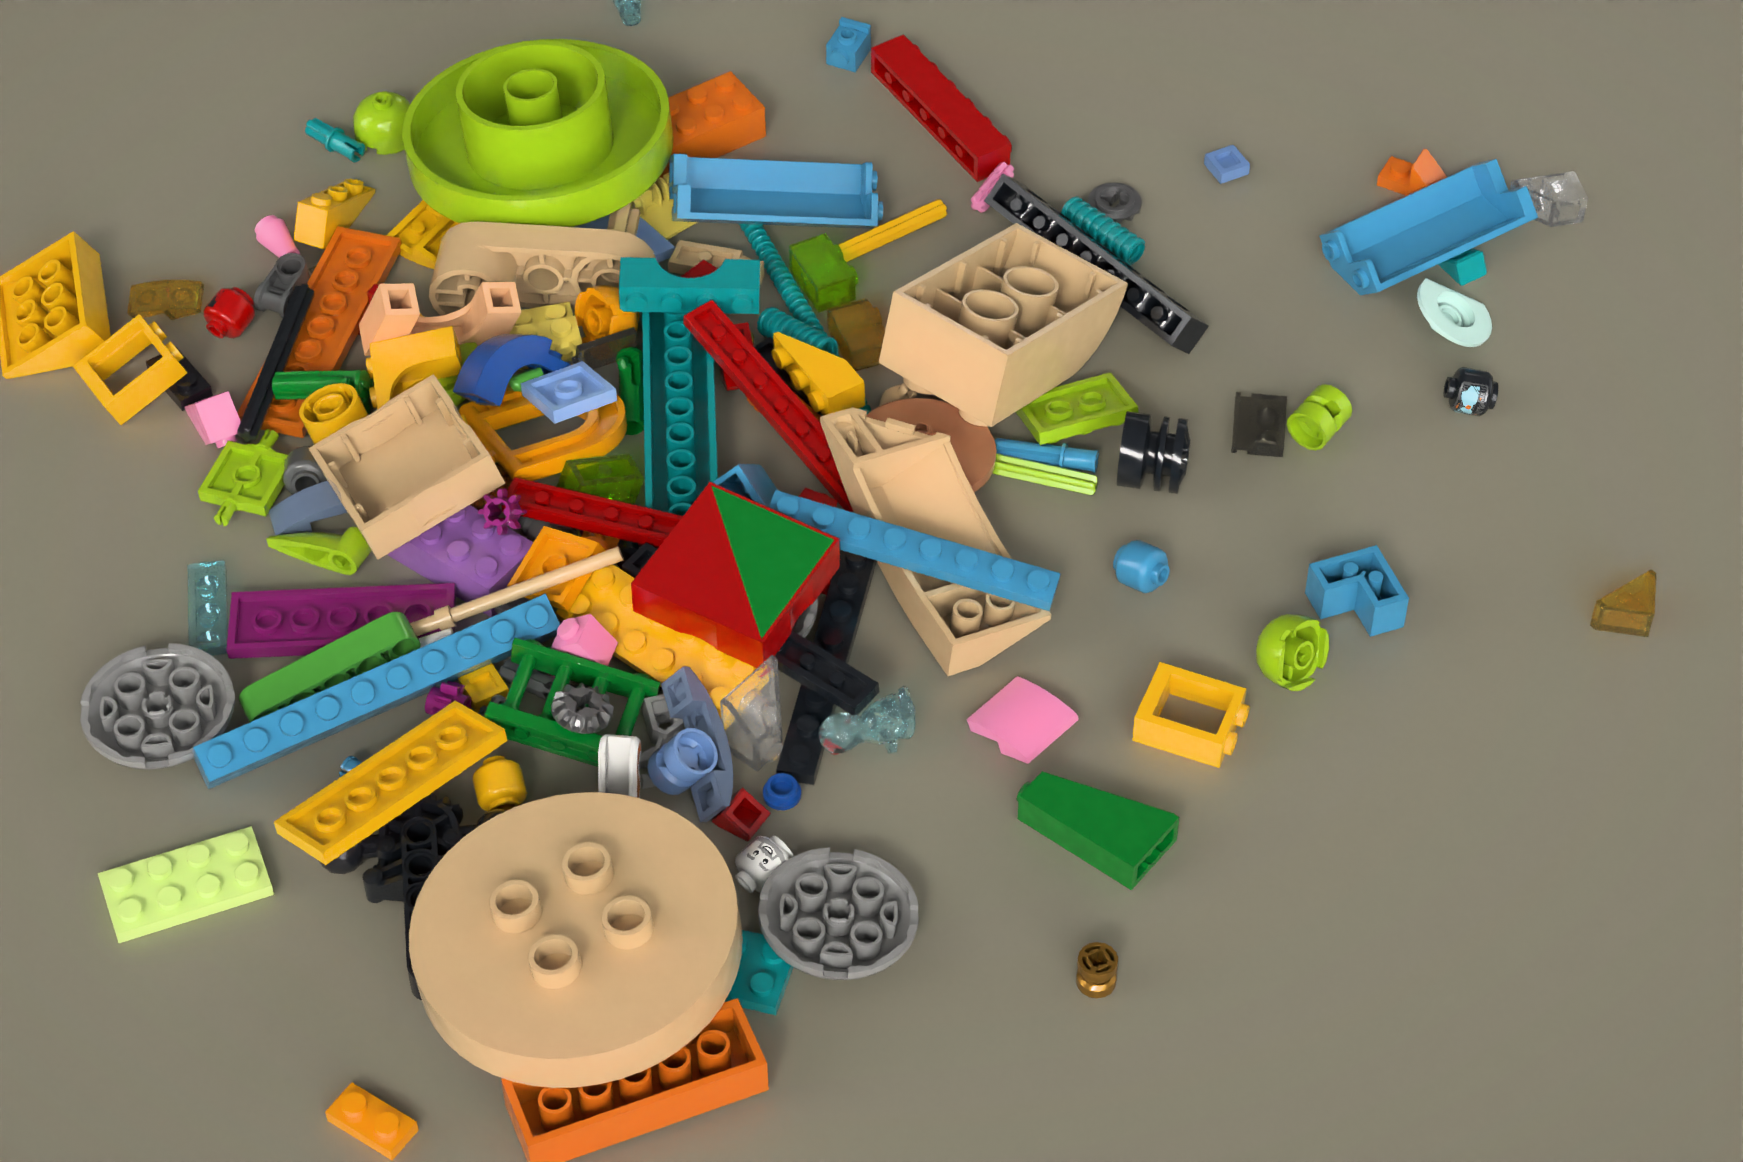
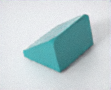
(1465, 266)

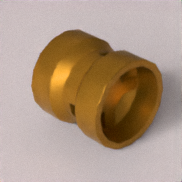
(1097, 970)

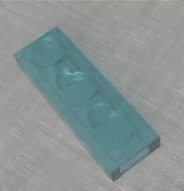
(208, 606)

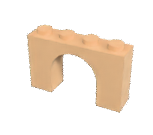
(396, 314)

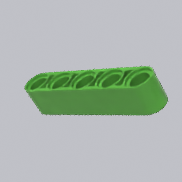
(330, 665)

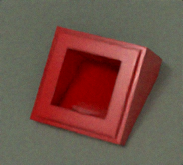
(742, 816)

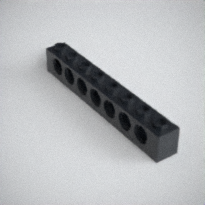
(1142, 297)

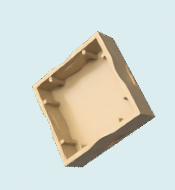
(406, 466)

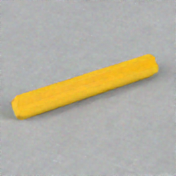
(893, 230)

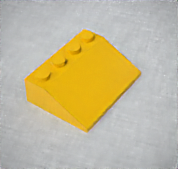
(52, 309)

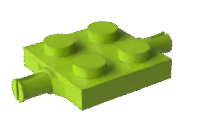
(245, 478)

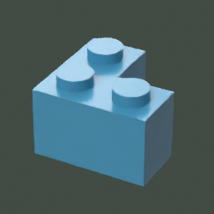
(1358, 583)

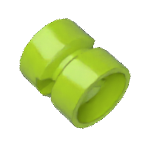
(1319, 417)

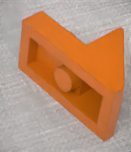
(1409, 177)

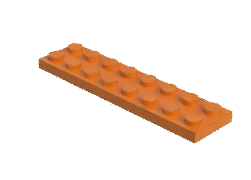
(340, 285)

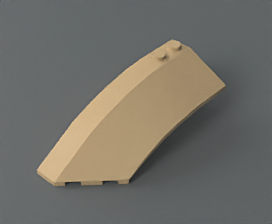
(922, 487)

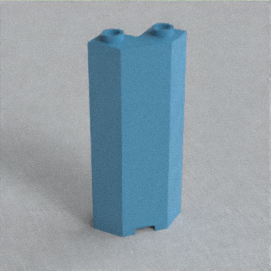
(774, 192)
(1426, 228)

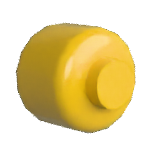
(499, 784)

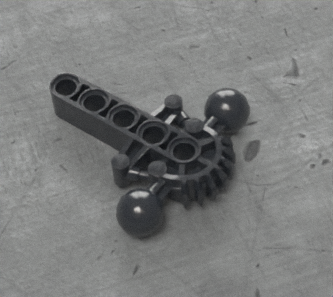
(404, 857)

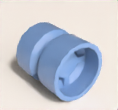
(682, 761)

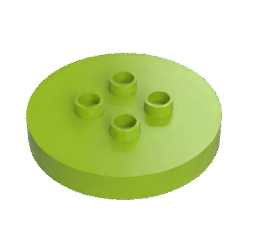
(538, 134)

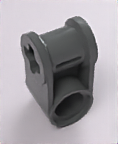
(280, 283)

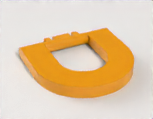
(594, 438)

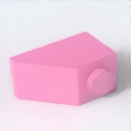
(215, 419)
(585, 639)

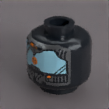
(1471, 391)

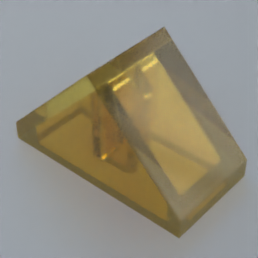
(1627, 608)

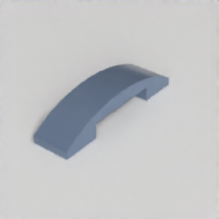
(305, 506)
(692, 703)

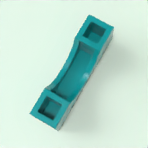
(649, 288)

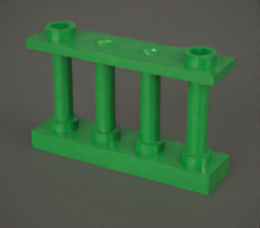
(543, 730)

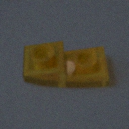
(169, 297)

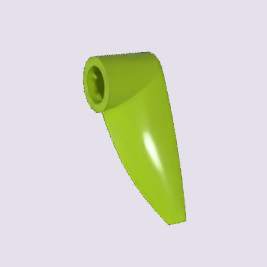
(325, 550)

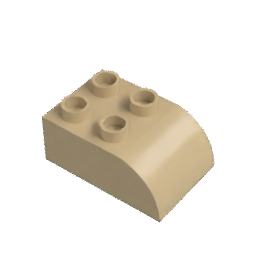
(999, 324)

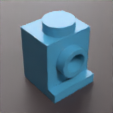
(849, 45)

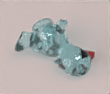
(880, 723)

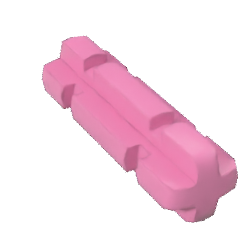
(978, 198)

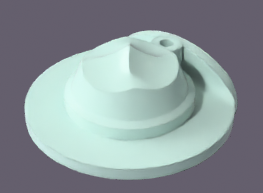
(1454, 314)

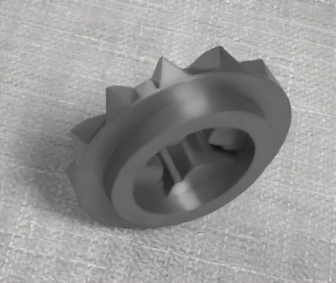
(1106, 194)
(587, 720)

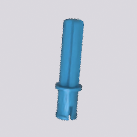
(1050, 454)

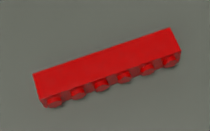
(940, 107)

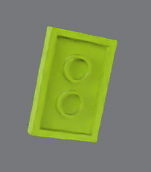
(1077, 409)

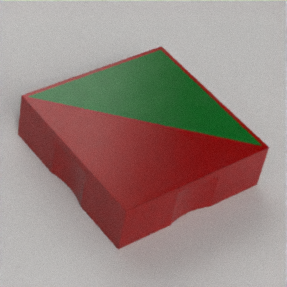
(735, 575)

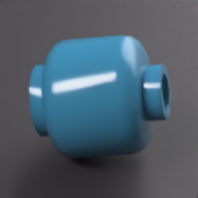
(1141, 566)

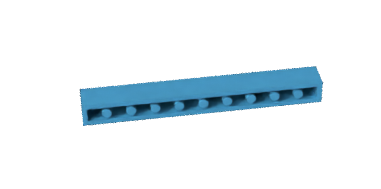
(372, 692)

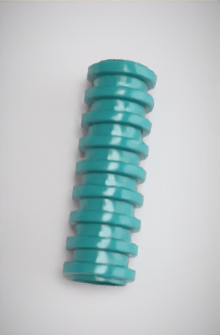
(1105, 230)
(774, 320)

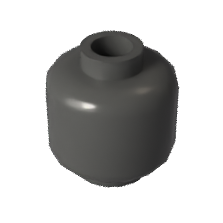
(301, 470)

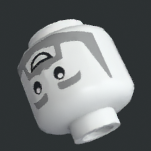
(759, 861)

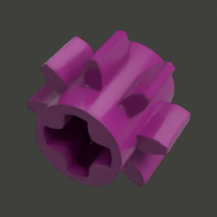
(492, 511)
(447, 693)

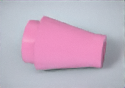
(275, 236)

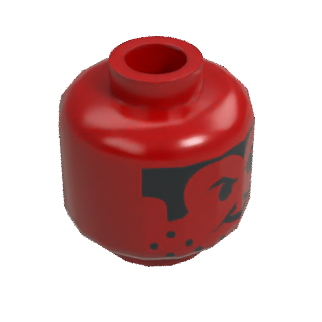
(229, 313)

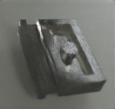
(1259, 424)

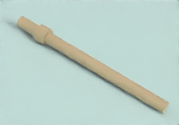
(447, 617)

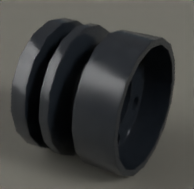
(1152, 452)

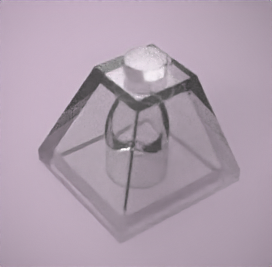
(754, 716)

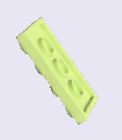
(185, 884)

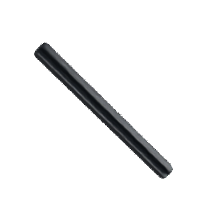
(275, 362)

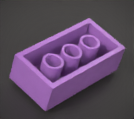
(465, 555)

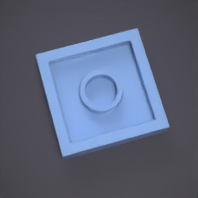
(568, 392)

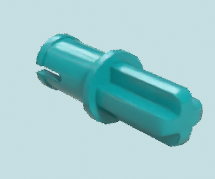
(334, 139)

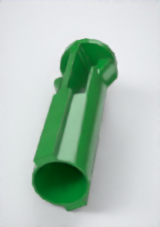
(300, 384)
(631, 387)

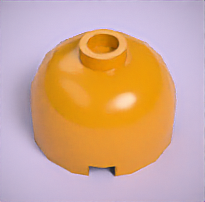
(601, 314)

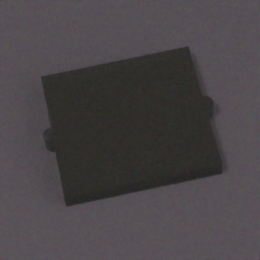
(604, 350)

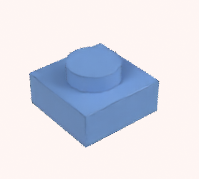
(1227, 164)

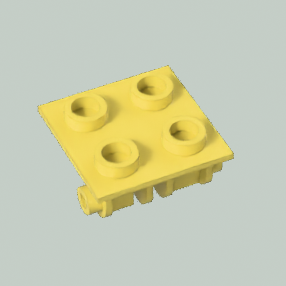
(657, 208)

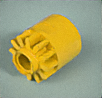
(331, 410)

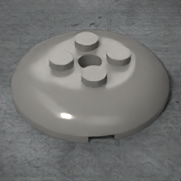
(156, 705)
(838, 913)

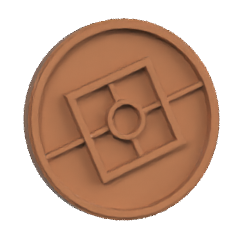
(971, 443)

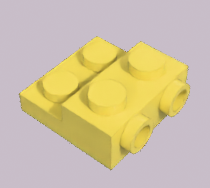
(554, 323)

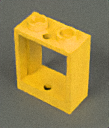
(117, 352)
(1183, 739)

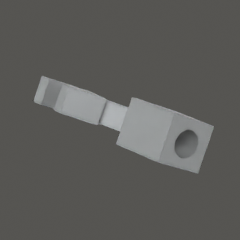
(655, 713)

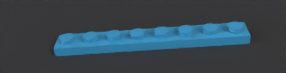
(925, 552)

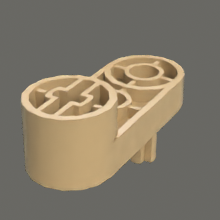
(542, 260)

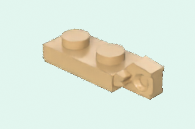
(689, 254)

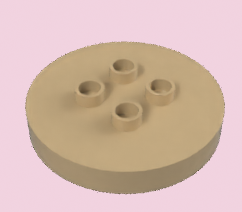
(576, 939)

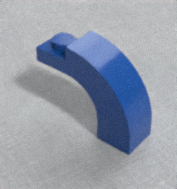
(494, 362)

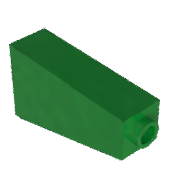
(1098, 826)

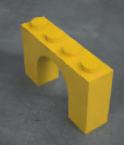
(410, 359)

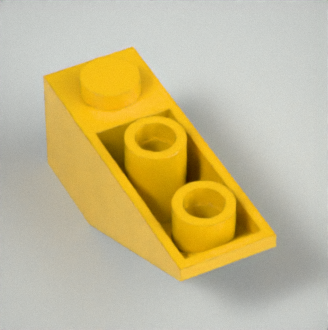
(324, 211)
(823, 377)

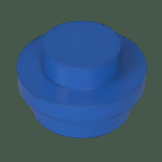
(781, 792)

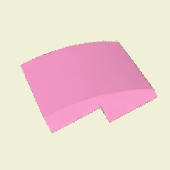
(1022, 719)

